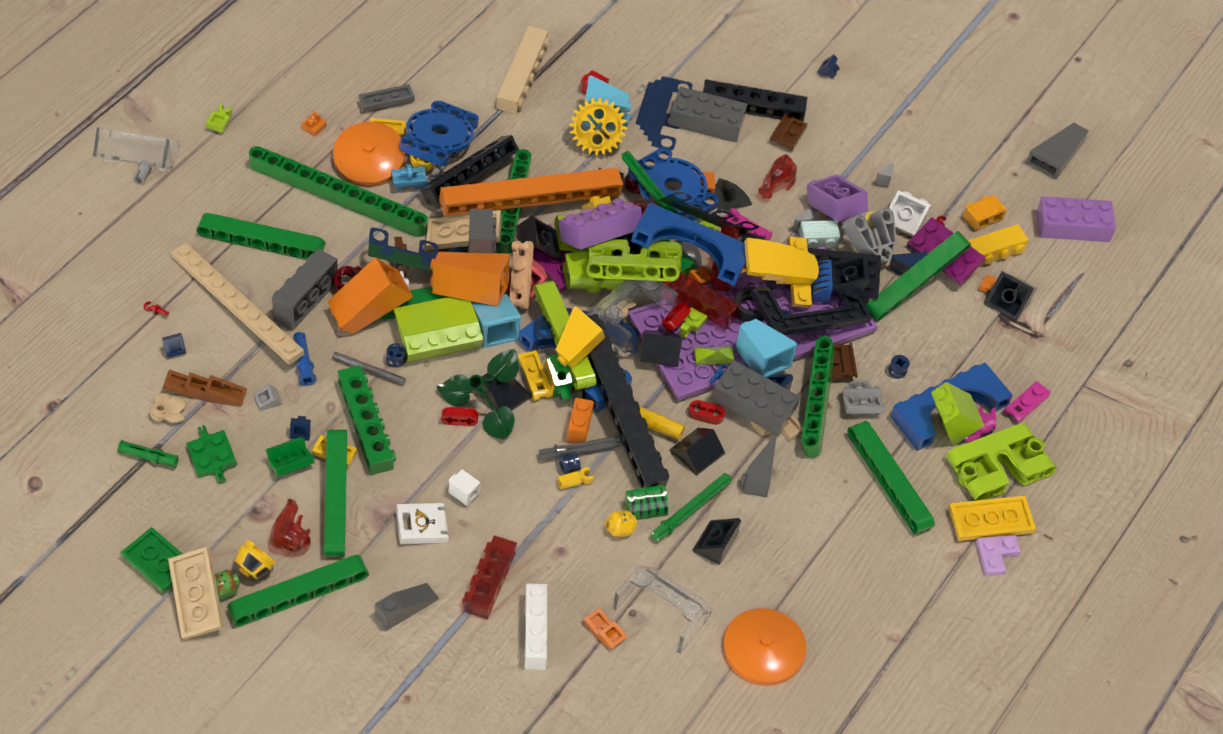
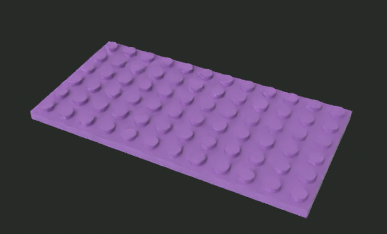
(694, 379)

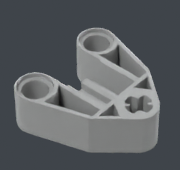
(879, 240)

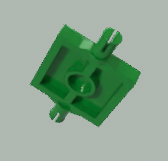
(211, 454)

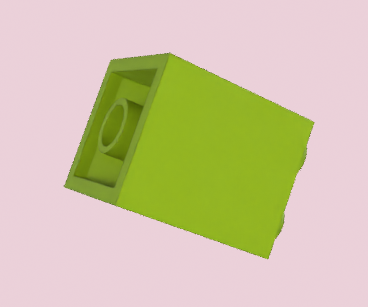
(956, 412)

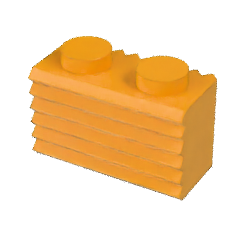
(984, 212)

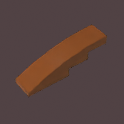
(205, 389)

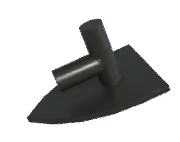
(730, 196)

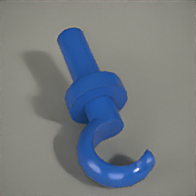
(718, 373)

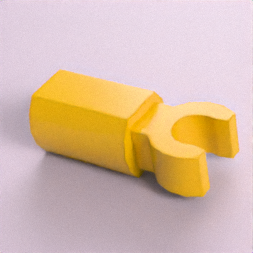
(575, 478)

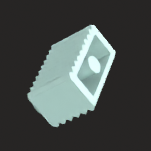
(820, 233)

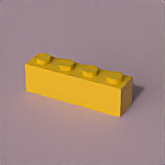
(1000, 243)

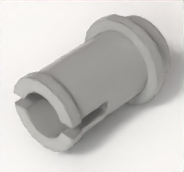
(144, 168)

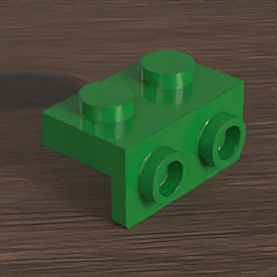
(289, 456)

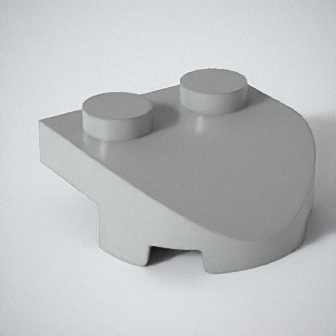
(862, 399)

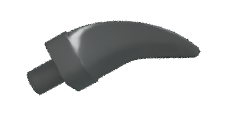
(692, 251)

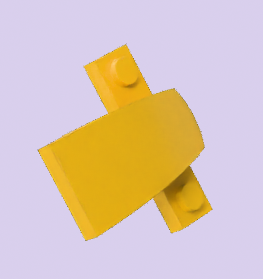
(785, 265)

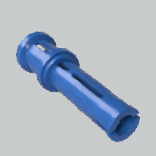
(304, 365)

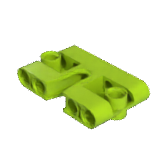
(608, 264)
(576, 266)
(1015, 447)

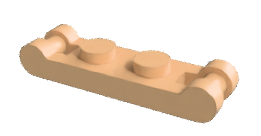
(521, 273)

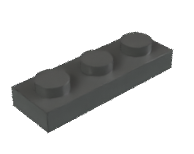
(386, 97)

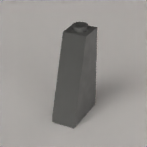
(1057, 151)

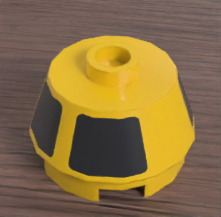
(253, 560)

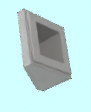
(884, 176)
(805, 216)
(268, 398)

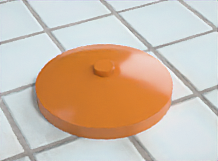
(368, 153)
(764, 646)

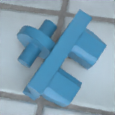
(409, 177)

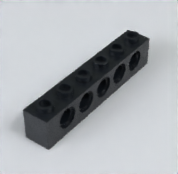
(760, 101)
(471, 167)

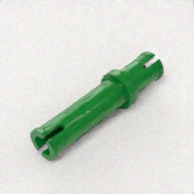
(156, 456)

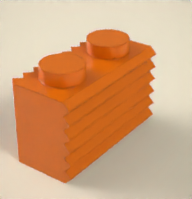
(579, 420)

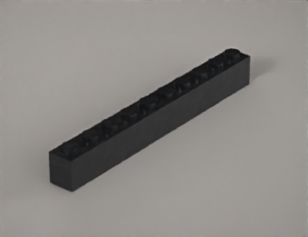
(626, 413)

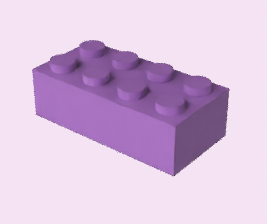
(1076, 219)
(599, 223)

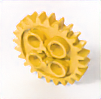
(586, 137)

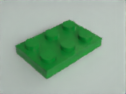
(150, 558)

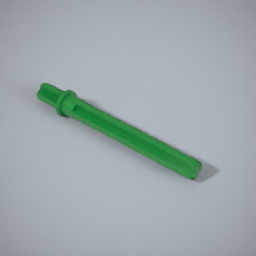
(646, 181)
(667, 526)

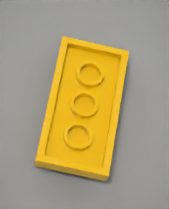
(991, 518)

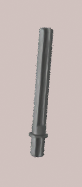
(581, 447)

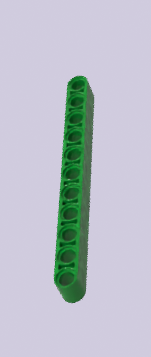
(338, 191)

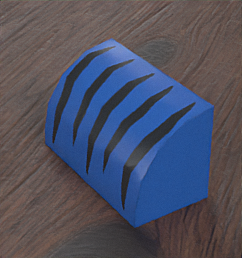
(822, 286)

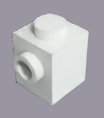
(464, 487)

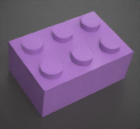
(837, 197)

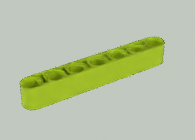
(557, 315)

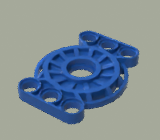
(423, 138)
(678, 171)

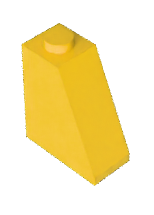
(578, 338)

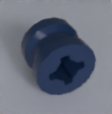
(394, 350)
(895, 369)
(569, 463)

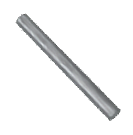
(369, 368)

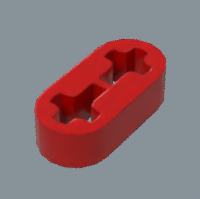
(676, 316)
(706, 412)
(459, 416)

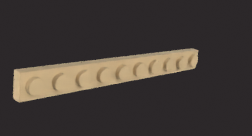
(237, 303)

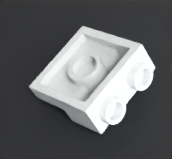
(909, 212)

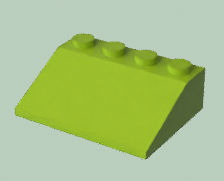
(438, 328)

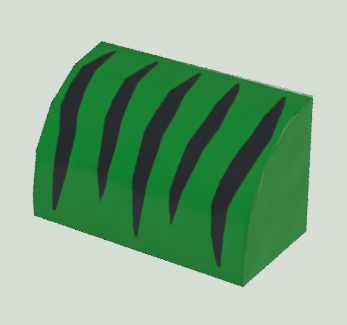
(647, 502)

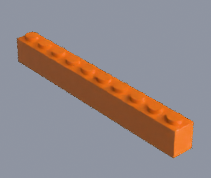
(530, 191)

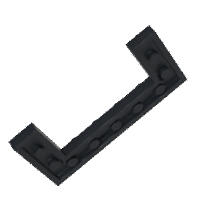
(874, 263)
(852, 313)

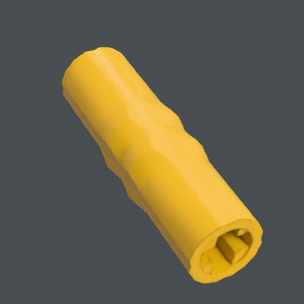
(662, 424)

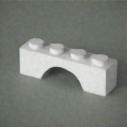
(536, 627)

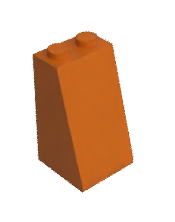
(471, 276)
(369, 296)

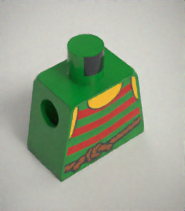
(559, 378)

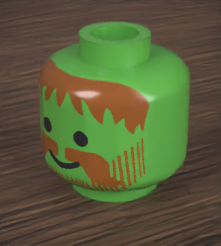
(226, 584)

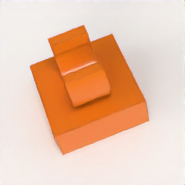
(314, 124)

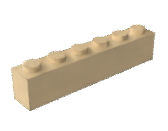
(522, 70)

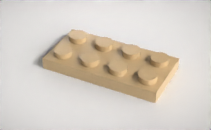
(454, 230)
(196, 593)

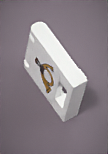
(427, 523)

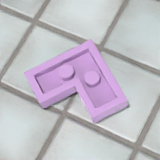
(993, 550)

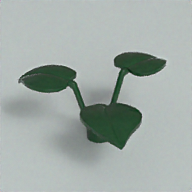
(457, 390)

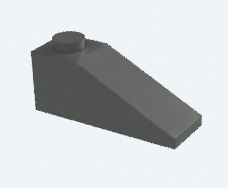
(759, 472)
(403, 604)

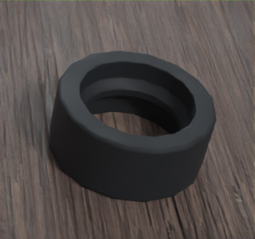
(744, 314)

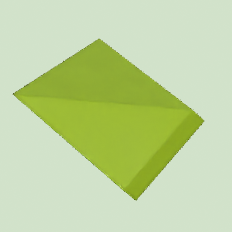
(713, 355)

